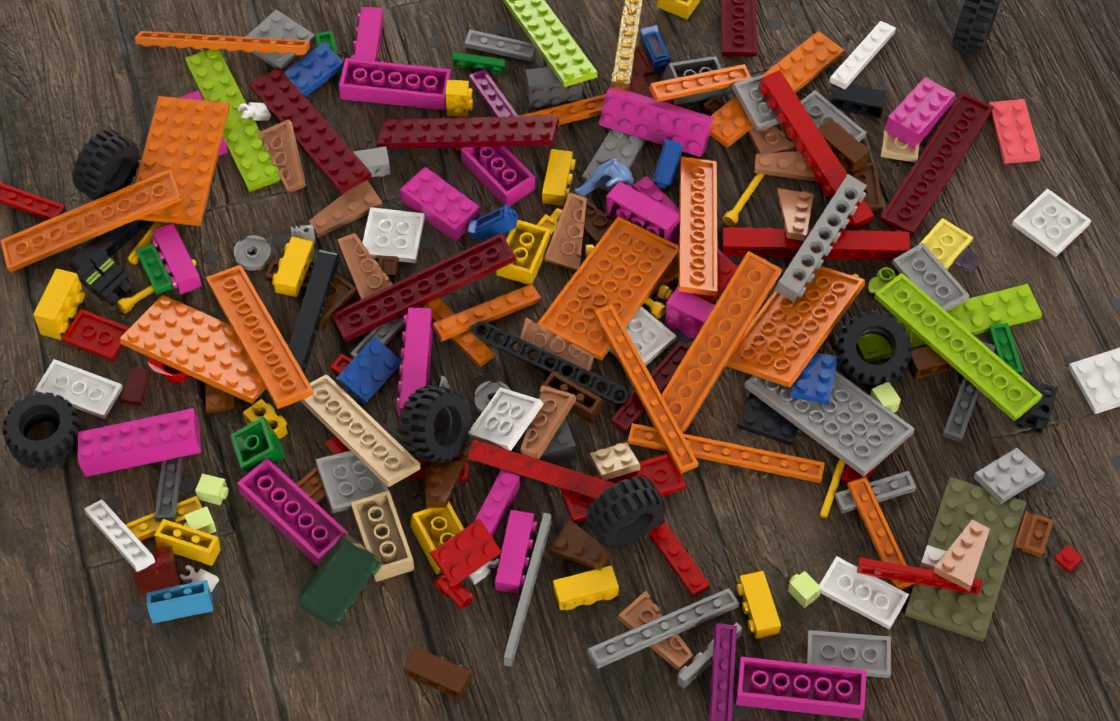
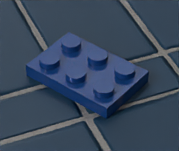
(314, 69)
(369, 370)
(816, 379)

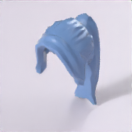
(606, 174)

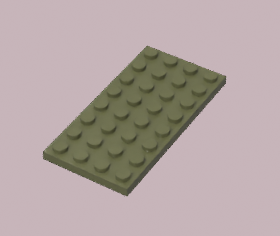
(963, 611)

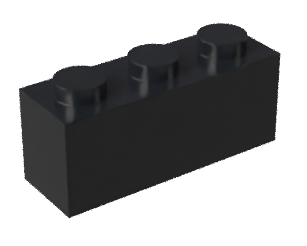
(858, 99)

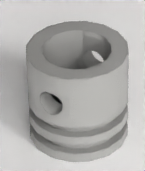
(304, 232)

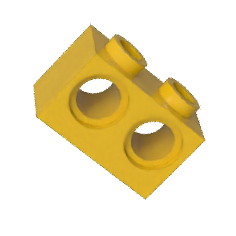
(458, 98)
(261, 407)

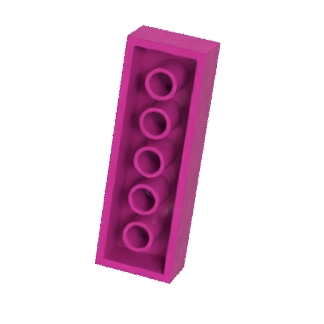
(394, 84)
(655, 120)
(415, 354)
(139, 442)
(291, 511)
(801, 687)

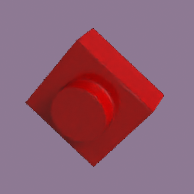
(340, 364)
(1068, 558)

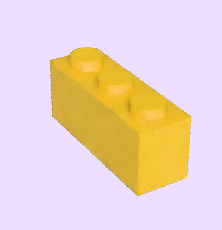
(558, 177)
(293, 266)
(188, 542)
(585, 588)
(758, 605)

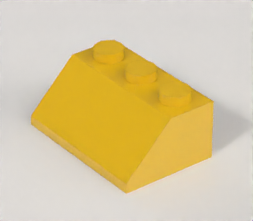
(435, 527)

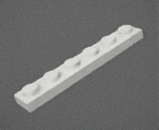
(862, 55)
(119, 535)

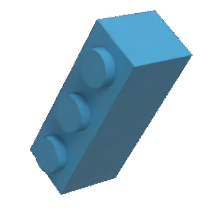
(179, 601)

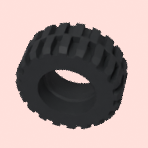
(975, 26)
(105, 164)
(879, 325)
(36, 410)
(419, 419)
(626, 512)

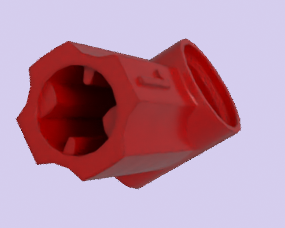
(458, 593)

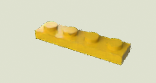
(147, 526)

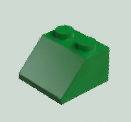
(255, 444)

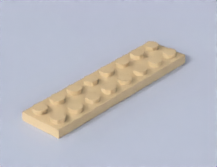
(360, 432)

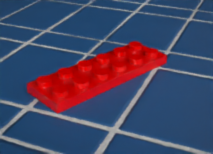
(658, 469)

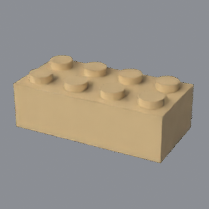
(383, 534)

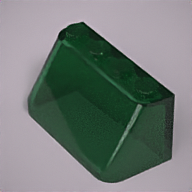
(338, 581)

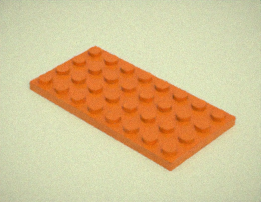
(187, 140)
(616, 272)
(790, 332)
(195, 346)

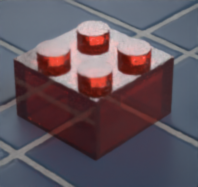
(159, 574)

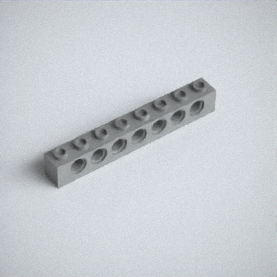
(787, 284)

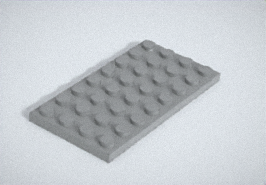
(849, 427)

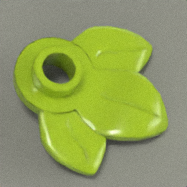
(879, 282)

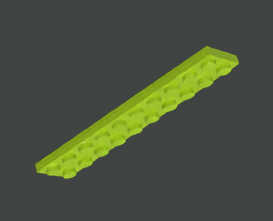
(552, 41)
(240, 133)
(976, 315)
(958, 347)

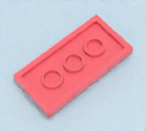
(1014, 131)

